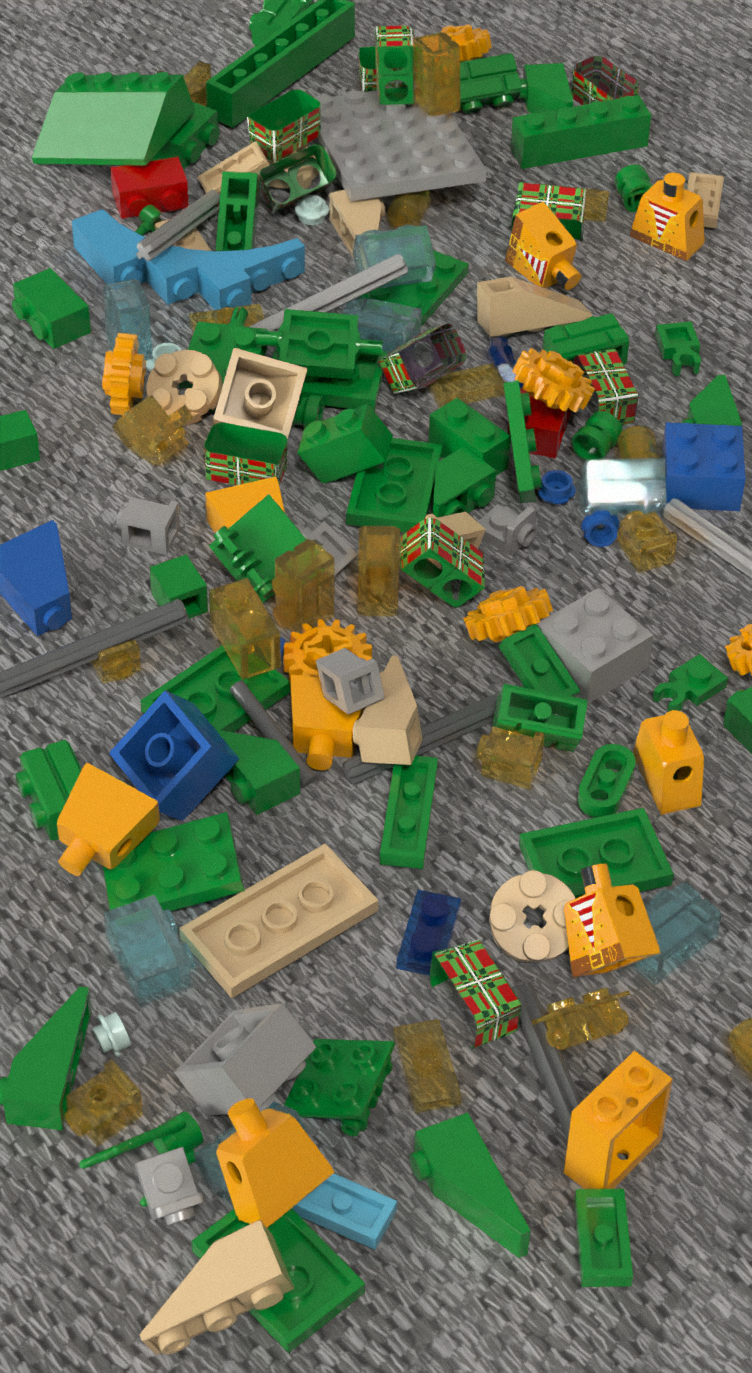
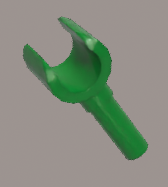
(148, 216)

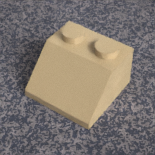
(260, 392)

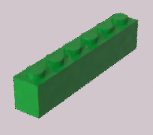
(280, 60)

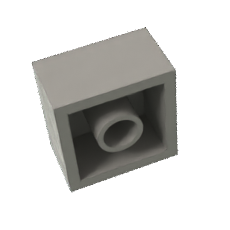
(598, 643)
(246, 1059)

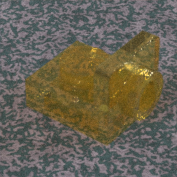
(118, 662)

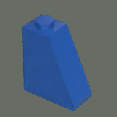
(36, 578)

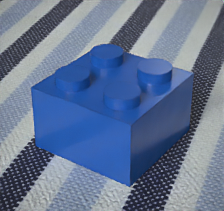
(704, 465)
(174, 755)

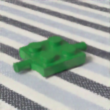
(220, 339)
(319, 341)

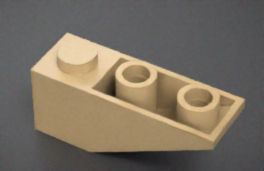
(517, 306)
(391, 727)
(226, 1282)

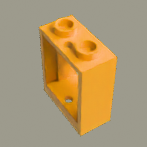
(617, 1118)

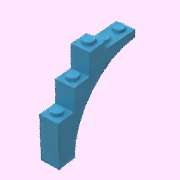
(180, 272)

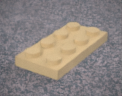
(278, 920)

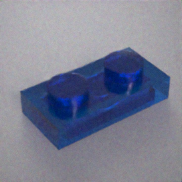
(427, 930)

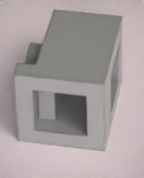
(149, 525)
(349, 680)

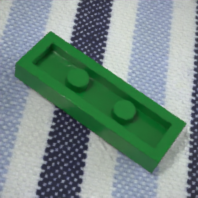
(522, 441)
(409, 813)

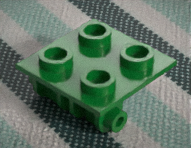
(255, 542)
(342, 1081)

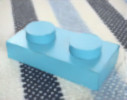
(348, 1210)

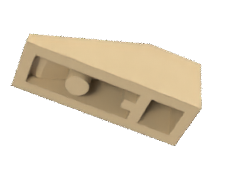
(354, 216)

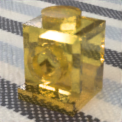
(642, 533)
(511, 756)
(104, 1105)

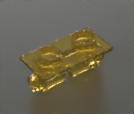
(568, 1021)

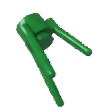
(173, 1134)

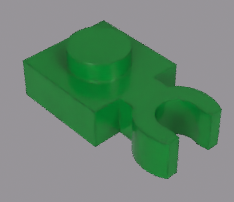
(679, 343)
(693, 681)

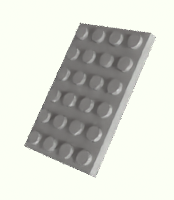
(393, 147)

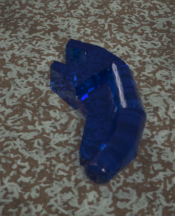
(502, 358)

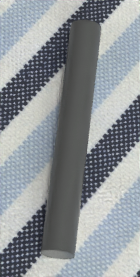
(269, 728)

